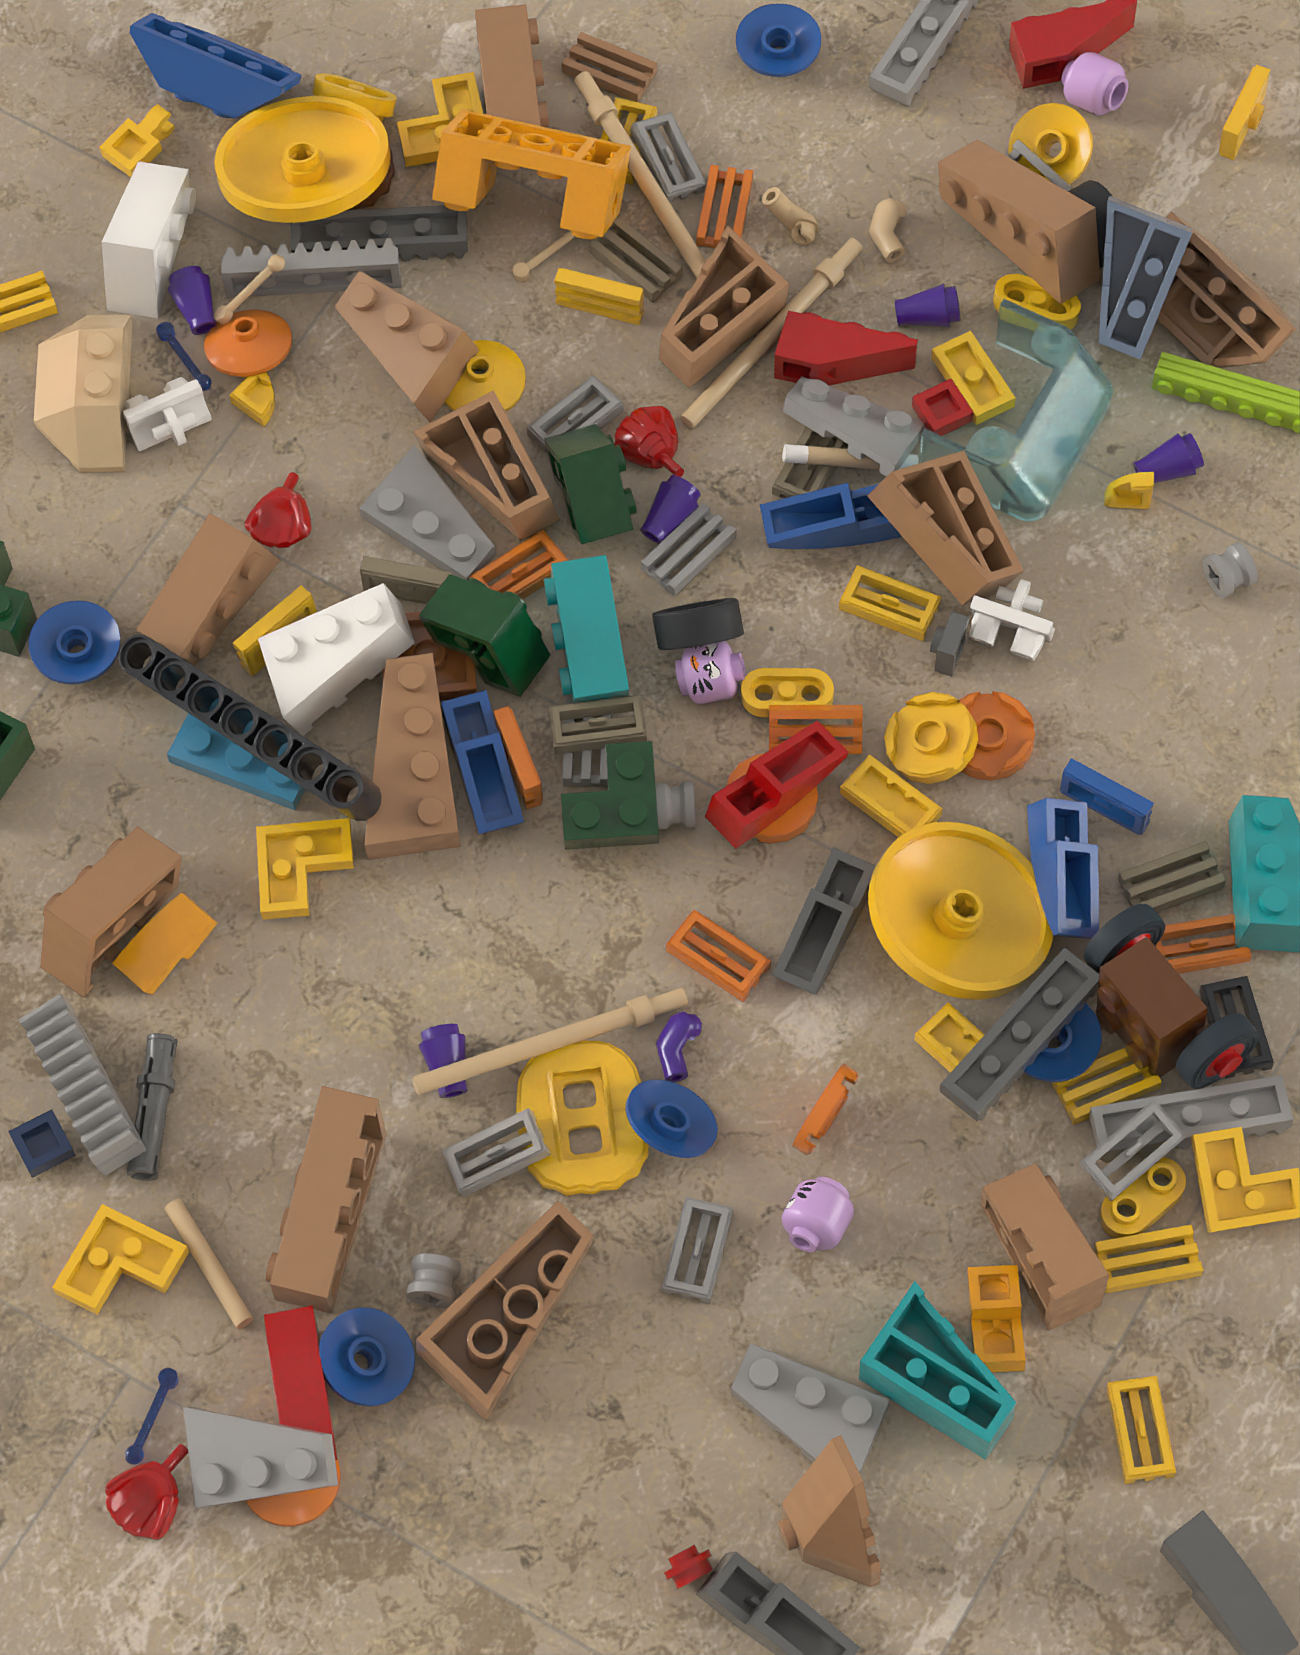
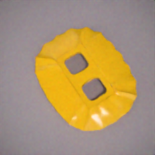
(541, 1090)

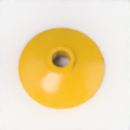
(1051, 125)
(504, 376)

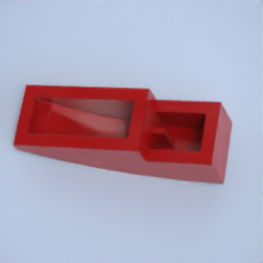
(774, 783)
(298, 1371)

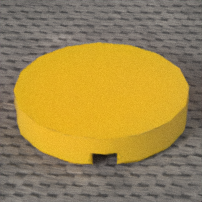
(931, 738)

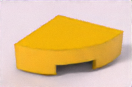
(255, 398)
(1130, 491)

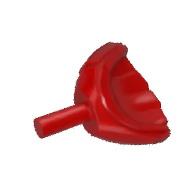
(649, 439)
(280, 516)
(146, 1497)

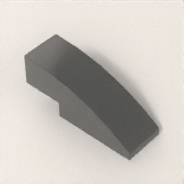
(825, 922)
(1227, 1589)
(770, 1611)

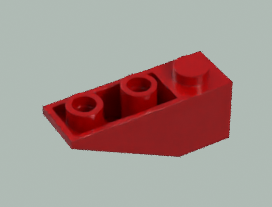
(1049, 42)
(839, 350)

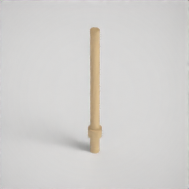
(605, 115)
(825, 277)
(637, 1012)

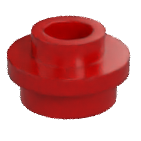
(688, 1566)

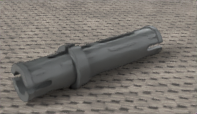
(154, 1087)

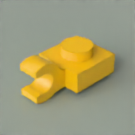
(137, 142)

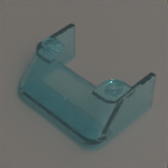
(1029, 468)

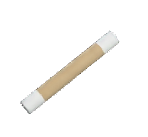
(833, 457)

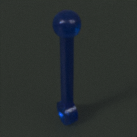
(166, 333)
(168, 1380)

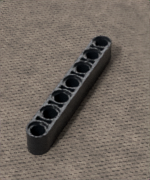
(263, 738)

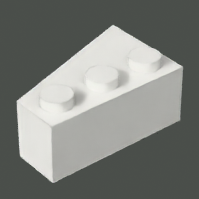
(145, 238)
(333, 652)

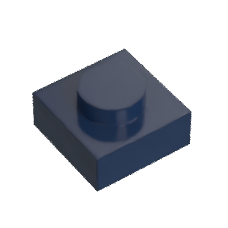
(41, 1143)

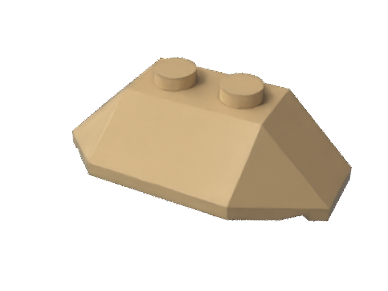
(85, 390)

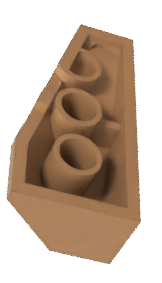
(829, 1517)

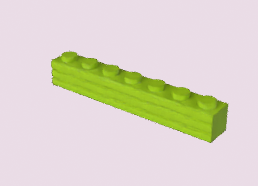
(1228, 391)

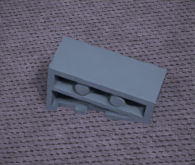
(1137, 273)

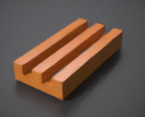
(729, 179)
(524, 570)
(853, 712)
(519, 758)
(1207, 960)
(709, 970)

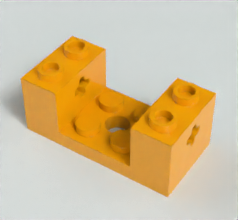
(480, 143)

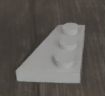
(867, 427)
(427, 517)
(809, 1404)
(254, 1459)

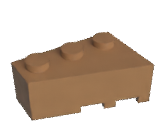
(508, 64)
(722, 310)
(411, 342)
(490, 464)
(949, 525)
(207, 589)
(104, 905)
(1046, 1245)

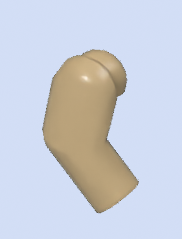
(794, 218)
(882, 228)

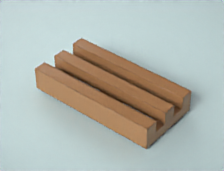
(613, 62)

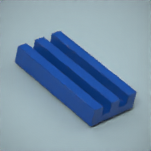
(1106, 797)

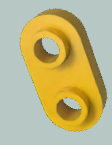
(374, 99)
(1030, 295)
(786, 687)
(1146, 1199)

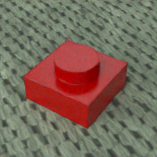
(942, 408)

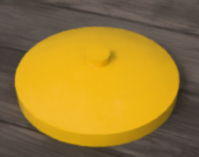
(302, 159)
(959, 910)

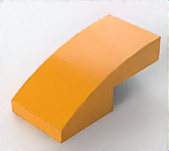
(163, 941)
(996, 1317)

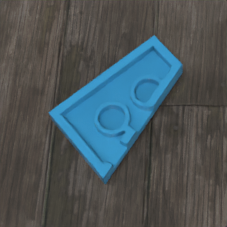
(216, 757)

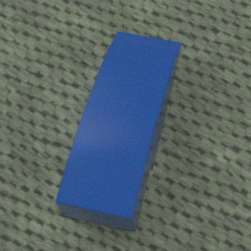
(825, 520)
(482, 762)
(1065, 866)

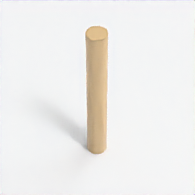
(209, 1263)

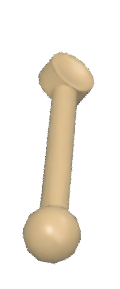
(522, 270)
(224, 313)

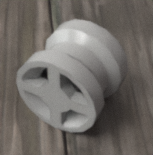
(1230, 569)
(675, 804)
(433, 1280)

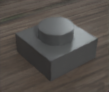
(949, 643)

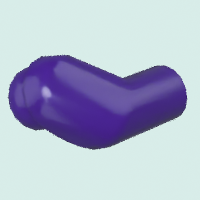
(671, 1042)

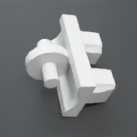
(166, 415)
(1031, 630)

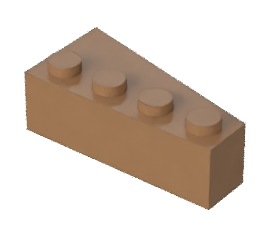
(1025, 217)
(411, 765)
(327, 1199)
(498, 1318)

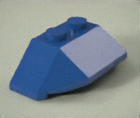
(209, 68)

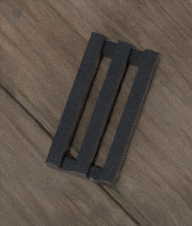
(1264, 1059)

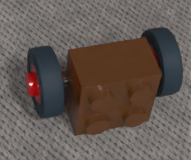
(1156, 1009)

